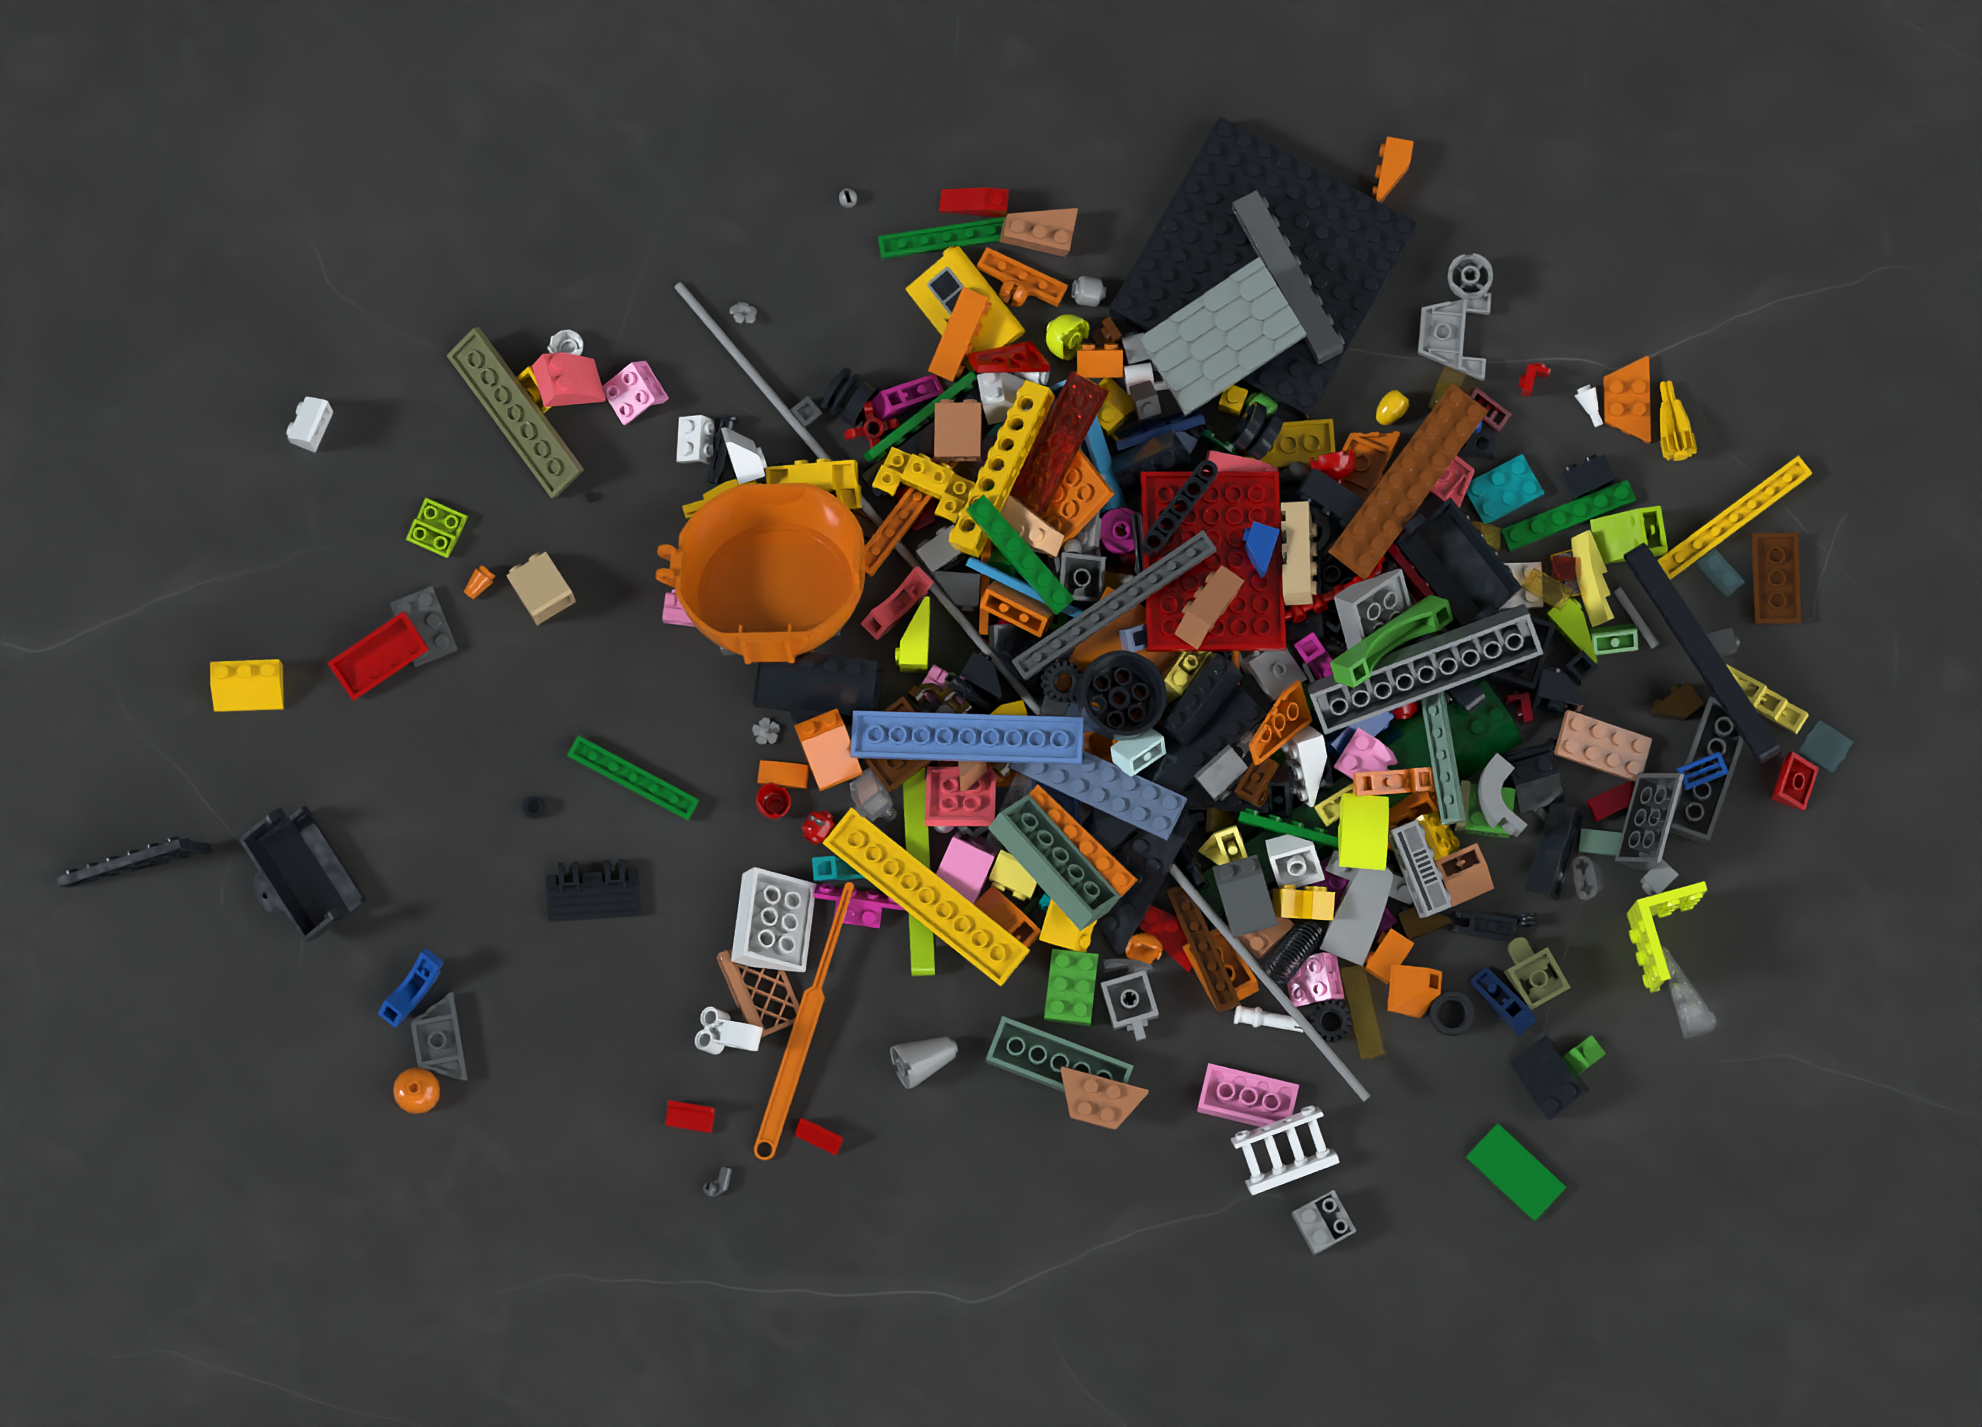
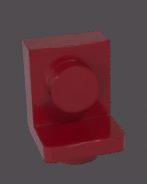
(1524, 708)

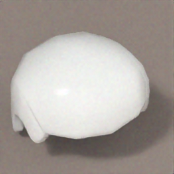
(567, 342)

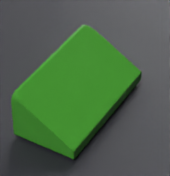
(1614, 638)

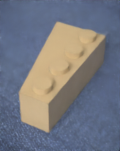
(1298, 553)

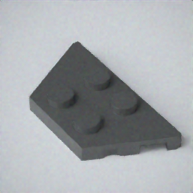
(439, 1040)

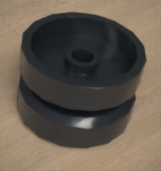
(1257, 430)

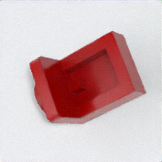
(1526, 381)

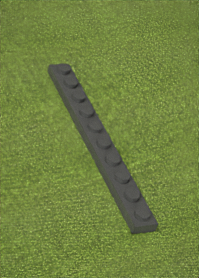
(1114, 605)

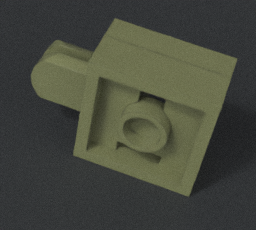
(1534, 976)

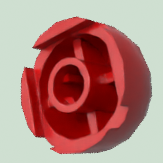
(1336, 464)

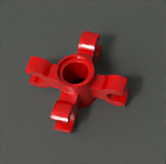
(868, 416)

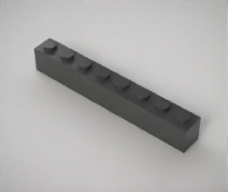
(1285, 270)

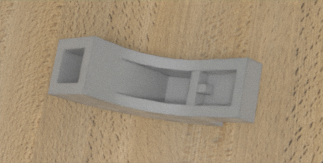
(1490, 798)

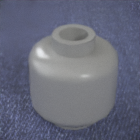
(1088, 291)

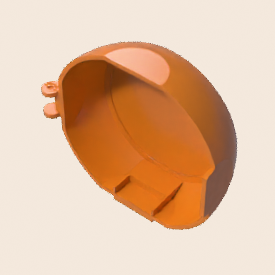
(768, 569)

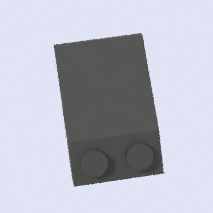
(1245, 896)

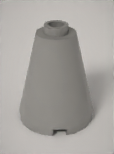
(922, 1058)

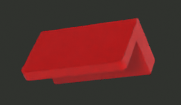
(690, 1116)

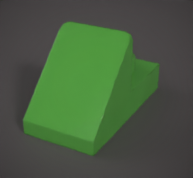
(1584, 1055)

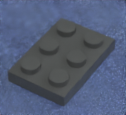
(430, 621)

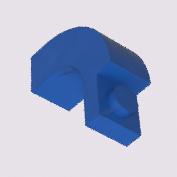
(412, 989)

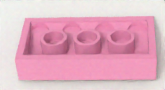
(1246, 1096)

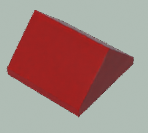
(1795, 781)

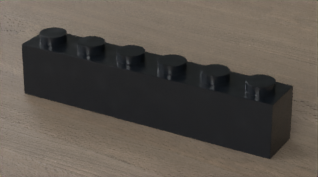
(919, 442)

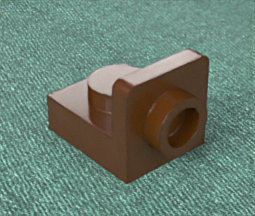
(1106, 333)

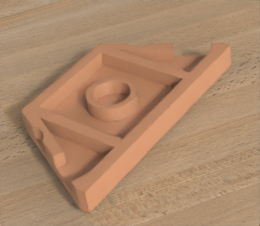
(1099, 1099)

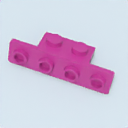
(864, 906)

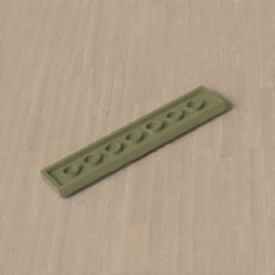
(515, 412)

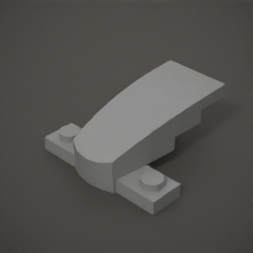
(1360, 908)

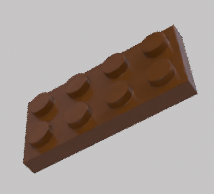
(1776, 578)

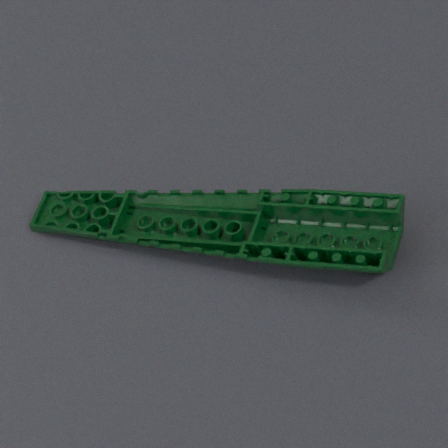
(1475, 743)

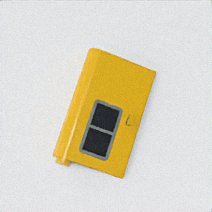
(940, 288)

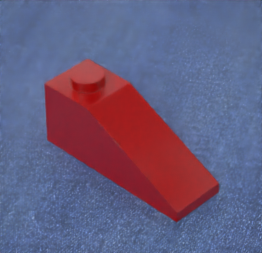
(975, 201)

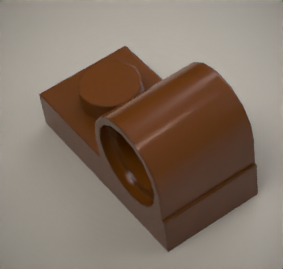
(1254, 783)

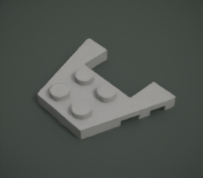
(1443, 334)

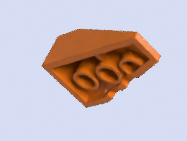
(1282, 723)

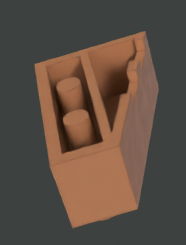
(1041, 230)

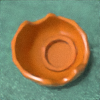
(1144, 948)

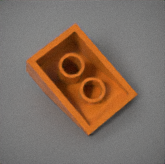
(1237, 969)

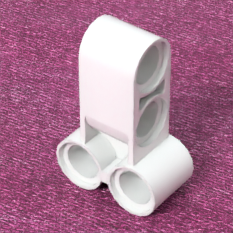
(725, 1033)

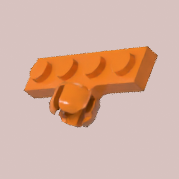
(1020, 280)

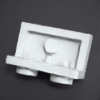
(695, 439)

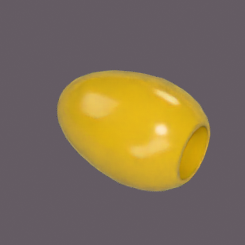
(1391, 407)

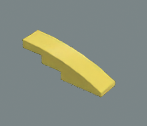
(1590, 579)
(1770, 703)

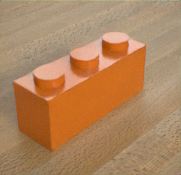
(1017, 608)

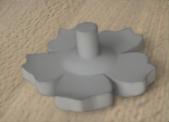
(743, 312)
(766, 731)

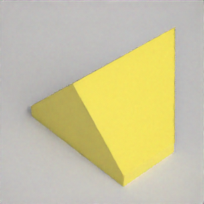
(1224, 846)

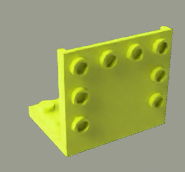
(1645, 933)

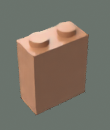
(958, 431)

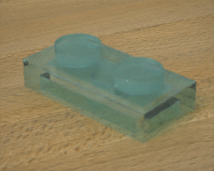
(1720, 572)

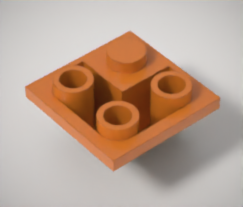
(1413, 989)

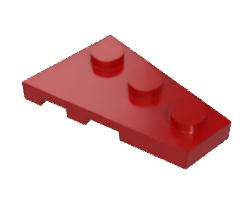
(1010, 358)

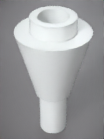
(1588, 399)

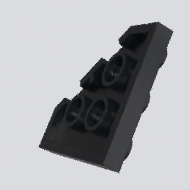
(1010, 641)

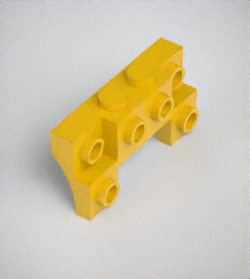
(830, 476)
(925, 477)

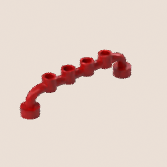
(1297, 612)

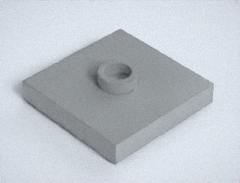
(1275, 672)

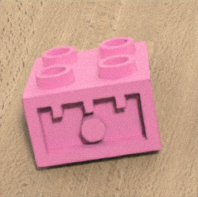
(634, 391)
(1316, 980)

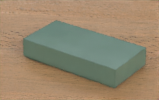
(1599, 842)

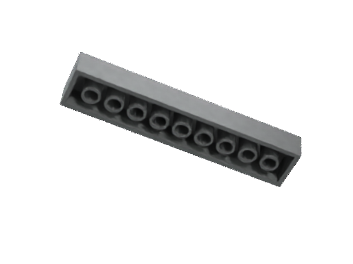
(1428, 668)

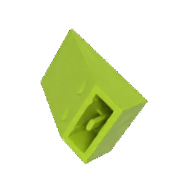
(1626, 530)

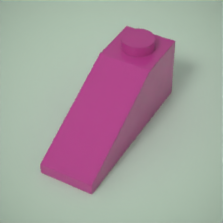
(905, 397)

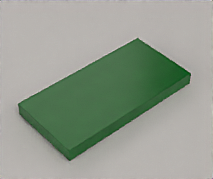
(1515, 1172)

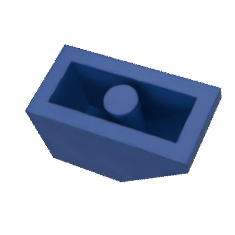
(1259, 545)

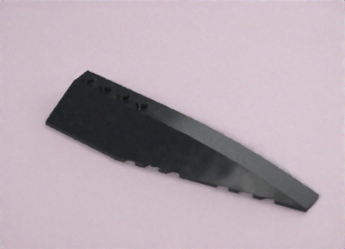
(1176, 769)

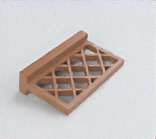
(743, 999)

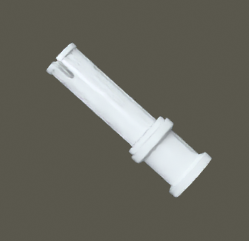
(1258, 1017)

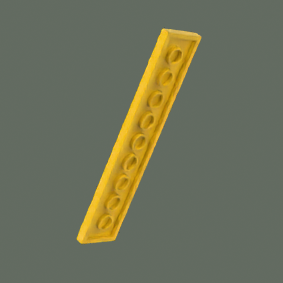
(926, 897)

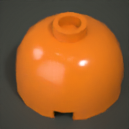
(416, 1090)

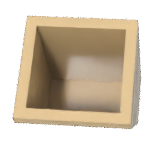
(540, 587)

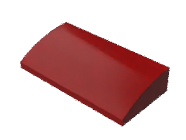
(378, 655)

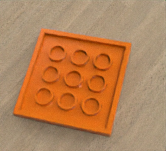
(1077, 499)

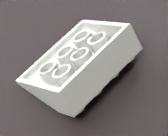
(773, 921)

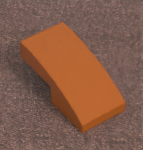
(783, 774)

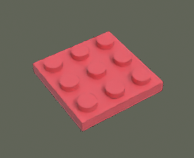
(952, 807)

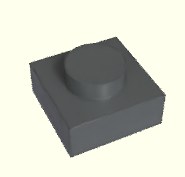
(806, 412)

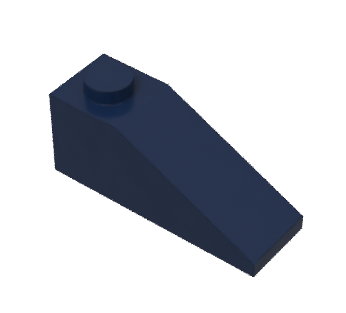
(1503, 1001)

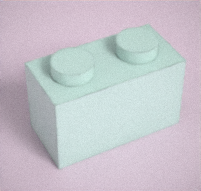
(1139, 752)

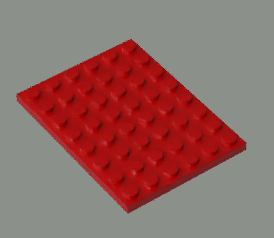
(1230, 505)

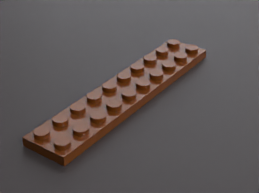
(1408, 481)

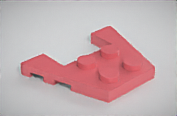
(1453, 481)

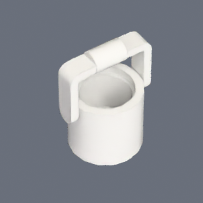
(1141, 373)

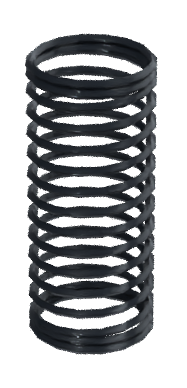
(1296, 929)

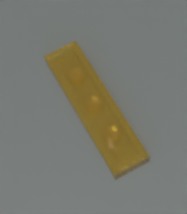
(1362, 1012)

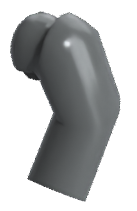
(720, 1185)

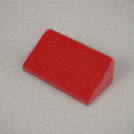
(819, 1136)

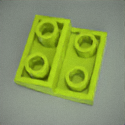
(437, 527)

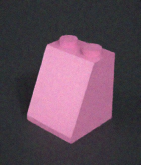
(967, 865)

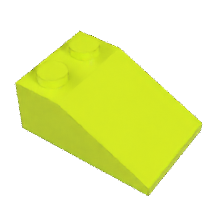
(914, 645)

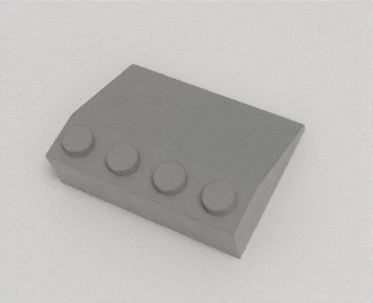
(1371, 605)

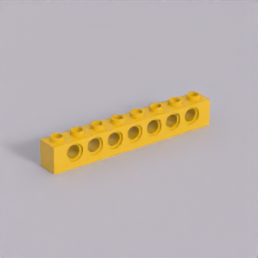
(1013, 460)

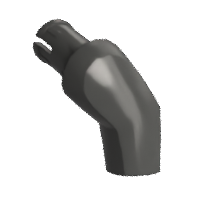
(1296, 471)

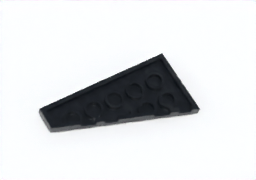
(134, 860)

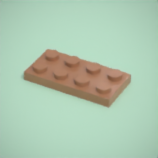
(1602, 746)

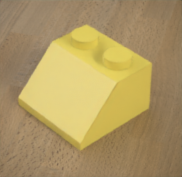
(1011, 876)

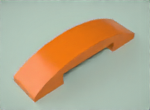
(1393, 781)

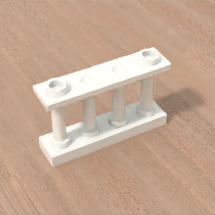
(1302, 1164)

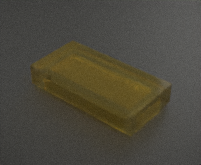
(1547, 589)

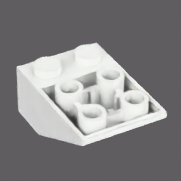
(1307, 757)

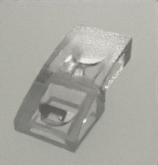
(1132, 965)

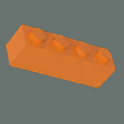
(959, 334)

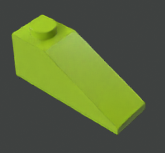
(1573, 627)

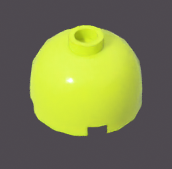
(1066, 334)

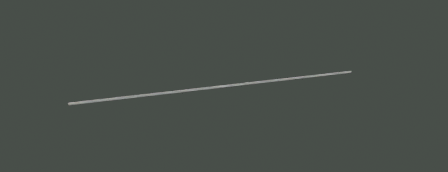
(1022, 691)

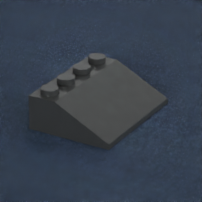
(1648, 820)

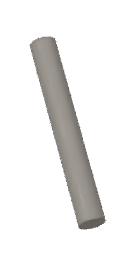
(1636, 618)

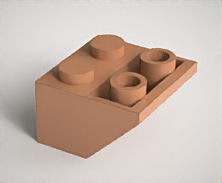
(1465, 874)

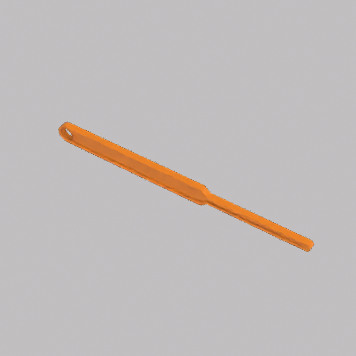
(800, 1039)

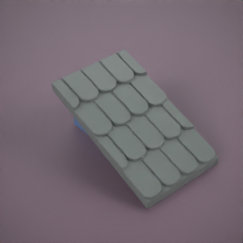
(1222, 336)

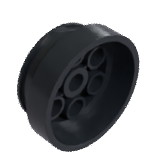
(1138, 675)

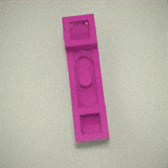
(1315, 655)

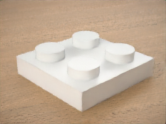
(1521, 572)

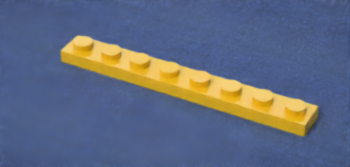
(1734, 517)

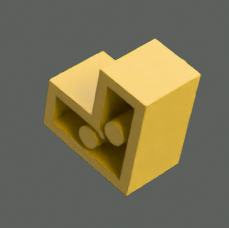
(1309, 903)

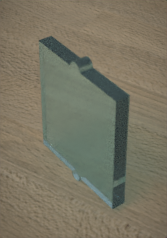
(1826, 746)

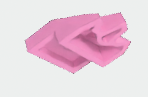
(1364, 755)

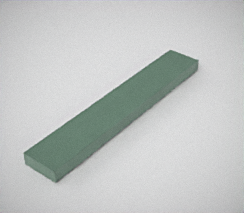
(1443, 759)

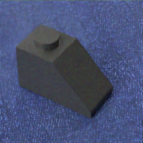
(1145, 402)

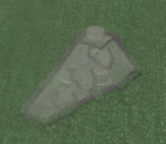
(1689, 1006)

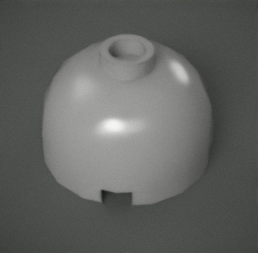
(1470, 276)

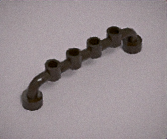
(947, 697)

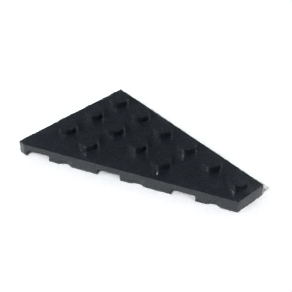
(1149, 861)

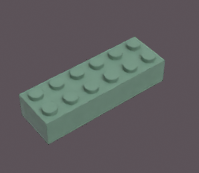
(1054, 862)
(1042, 1055)

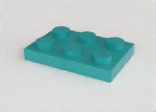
(1503, 490)

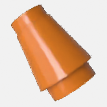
(479, 581)

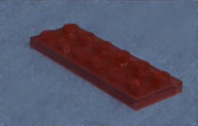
(1058, 441)

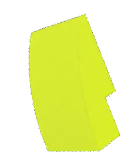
(1363, 831)

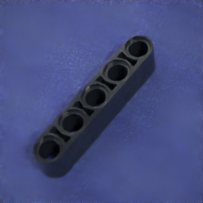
(1177, 518)

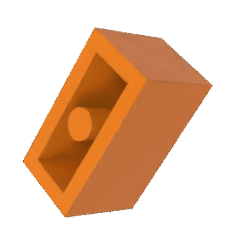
(1100, 361)
(1391, 951)

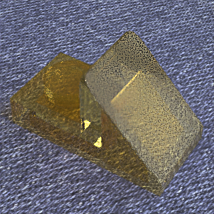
(1446, 378)

